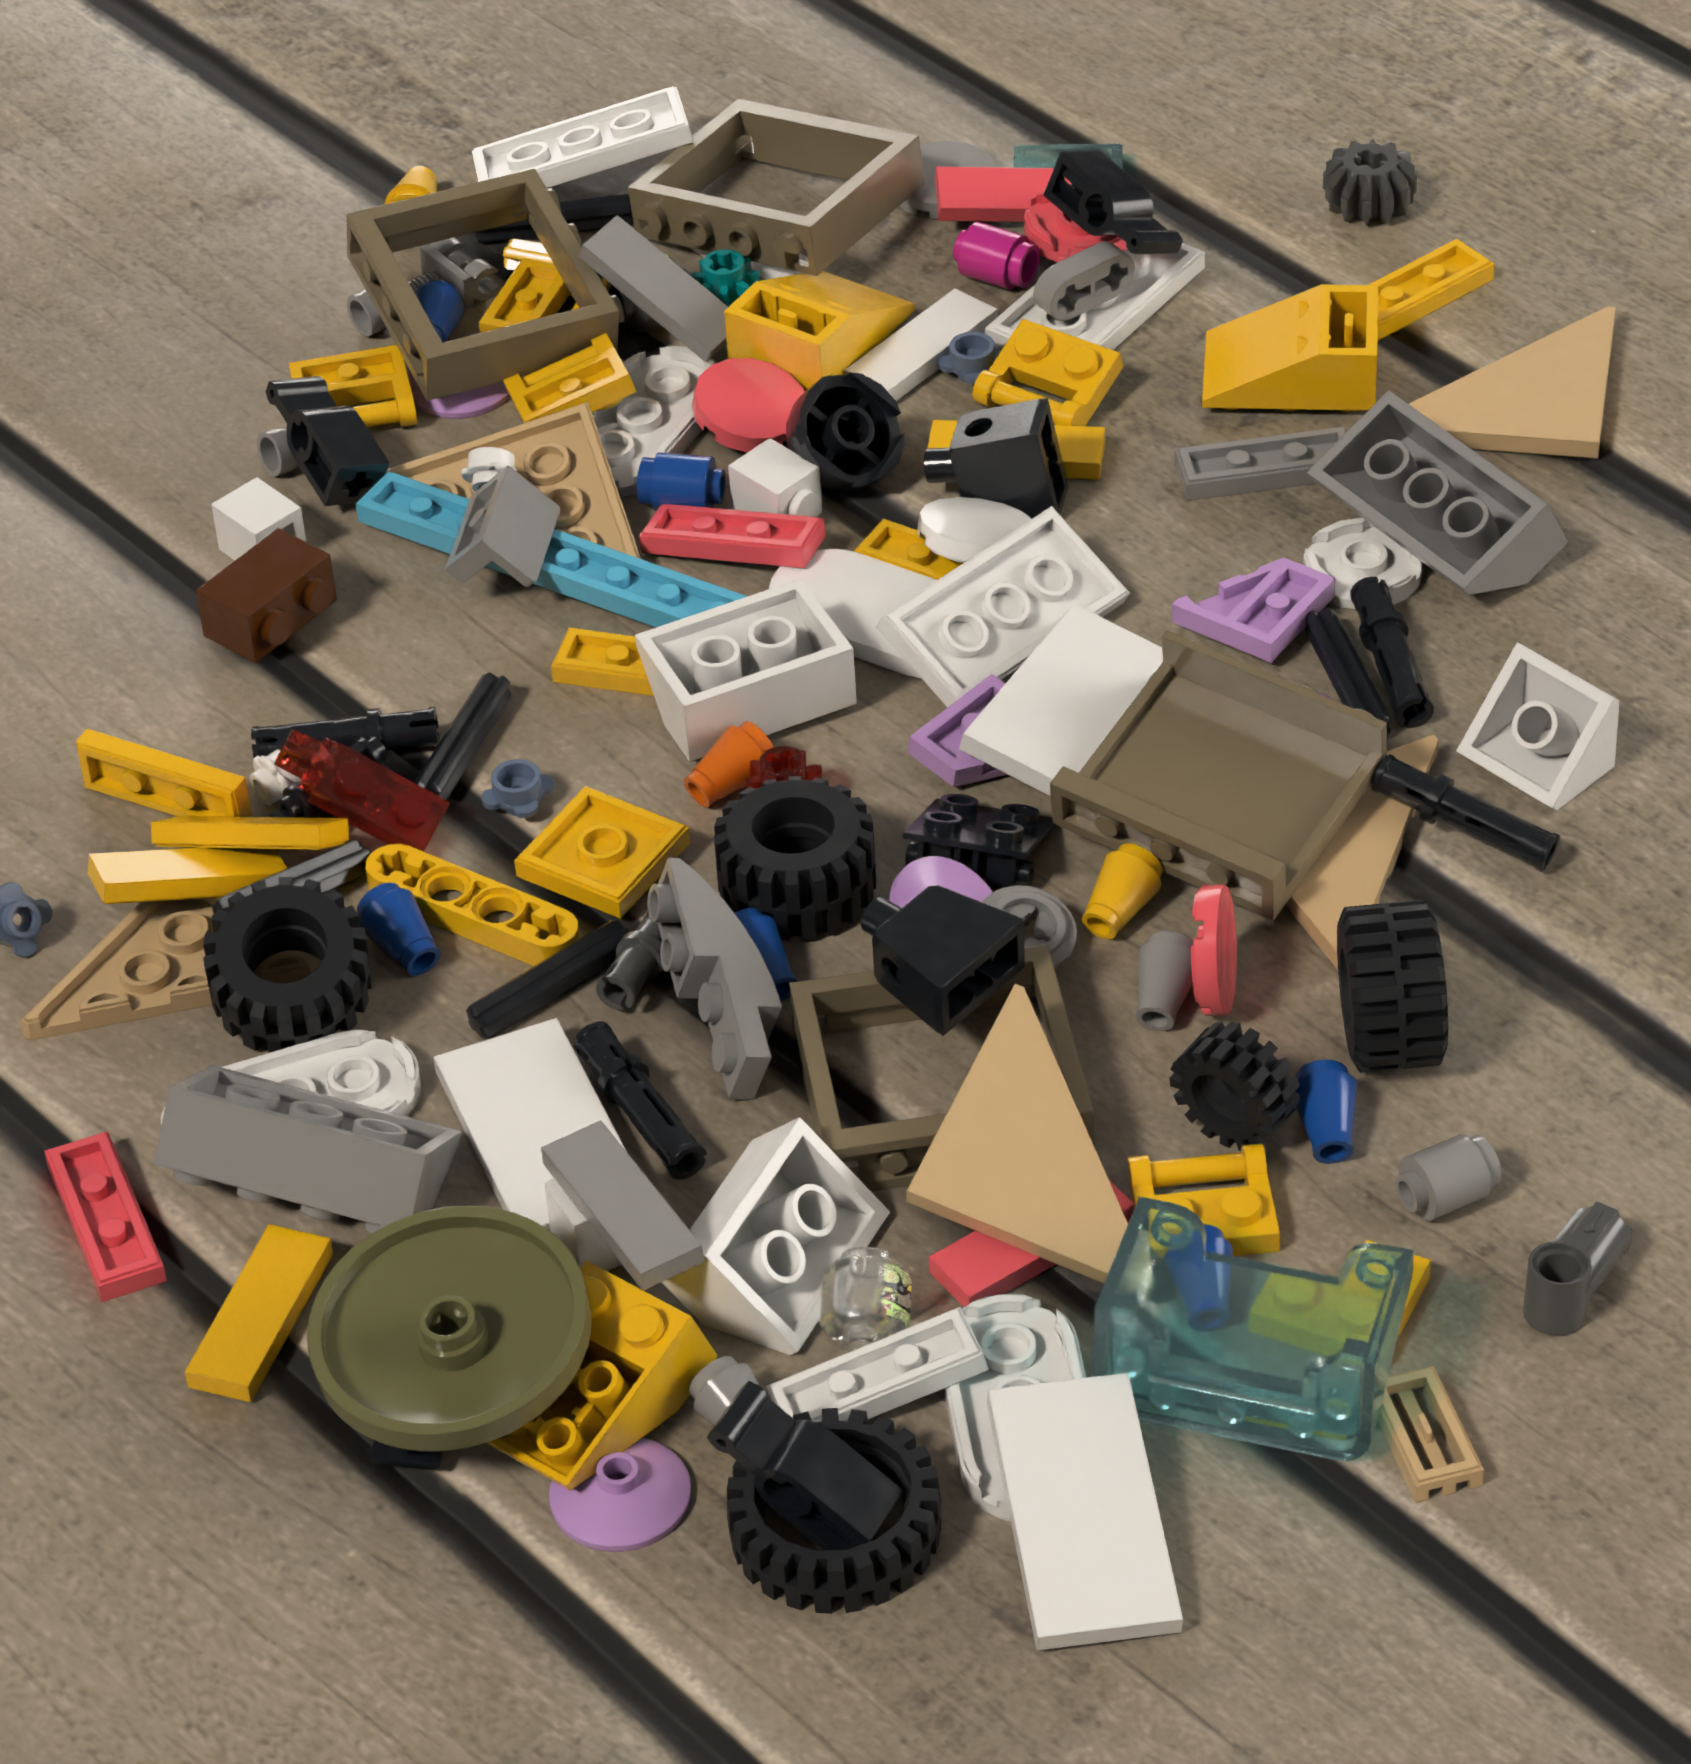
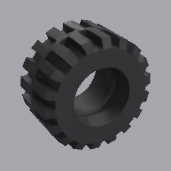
(797, 855)
(282, 921)
(1392, 986)

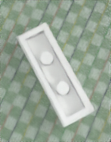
(914, 349)
(886, 1371)

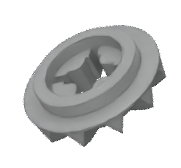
(1053, 919)

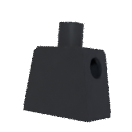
(1004, 457)
(943, 953)

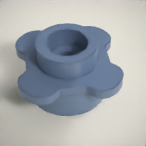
(969, 356)
(517, 788)
(33, 915)

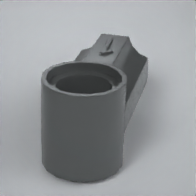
(1572, 1268)

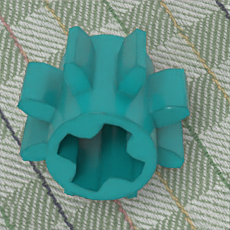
(726, 274)

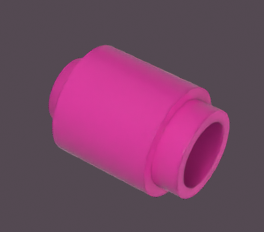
(996, 256)

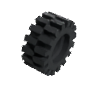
(1234, 1085)

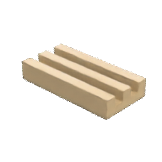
(1439, 1474)

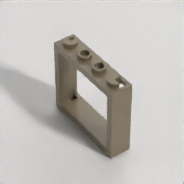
(877, 162)
(494, 354)
(894, 1150)

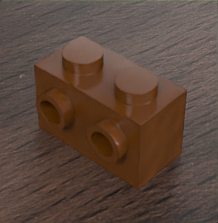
(266, 595)

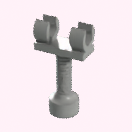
(435, 265)

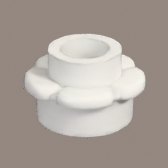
(485, 464)
(270, 779)

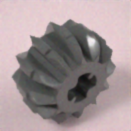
(1369, 182)

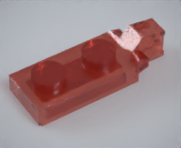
(362, 791)

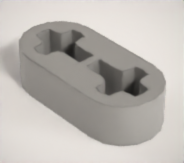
(1083, 281)

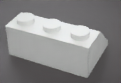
(749, 660)
(771, 1236)

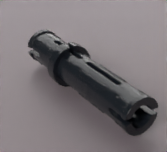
(1385, 635)
(393, 729)
(1443, 802)
(625, 1081)

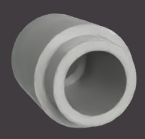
(1447, 1176)

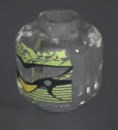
(864, 1297)

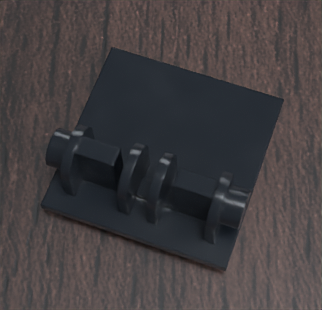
(1002, 834)

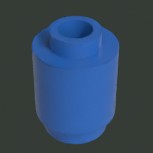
(680, 481)

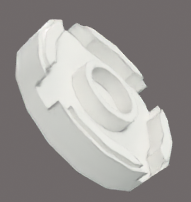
(966, 526)
(1360, 550)

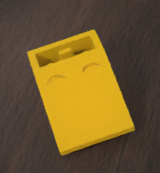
(811, 323)
(1297, 353)
(627, 1385)

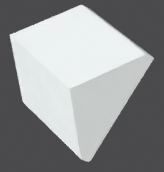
(1543, 729)

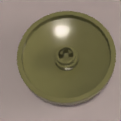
(449, 1328)

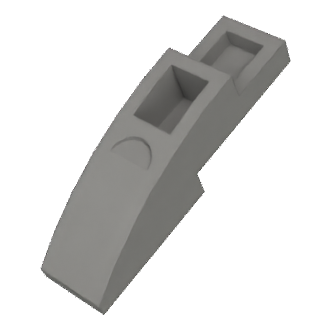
(720, 967)

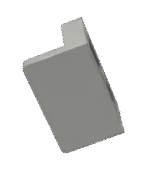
(507, 525)

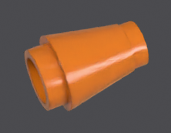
(727, 764)

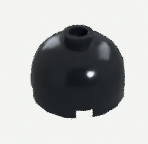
(847, 431)

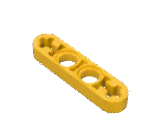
(529, 936)

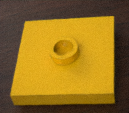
(602, 852)

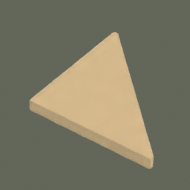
(1536, 398)
(558, 457)
(1358, 856)
(146, 970)
(1019, 1154)

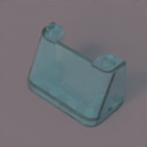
(1247, 1341)

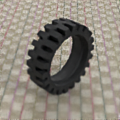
(854, 1571)

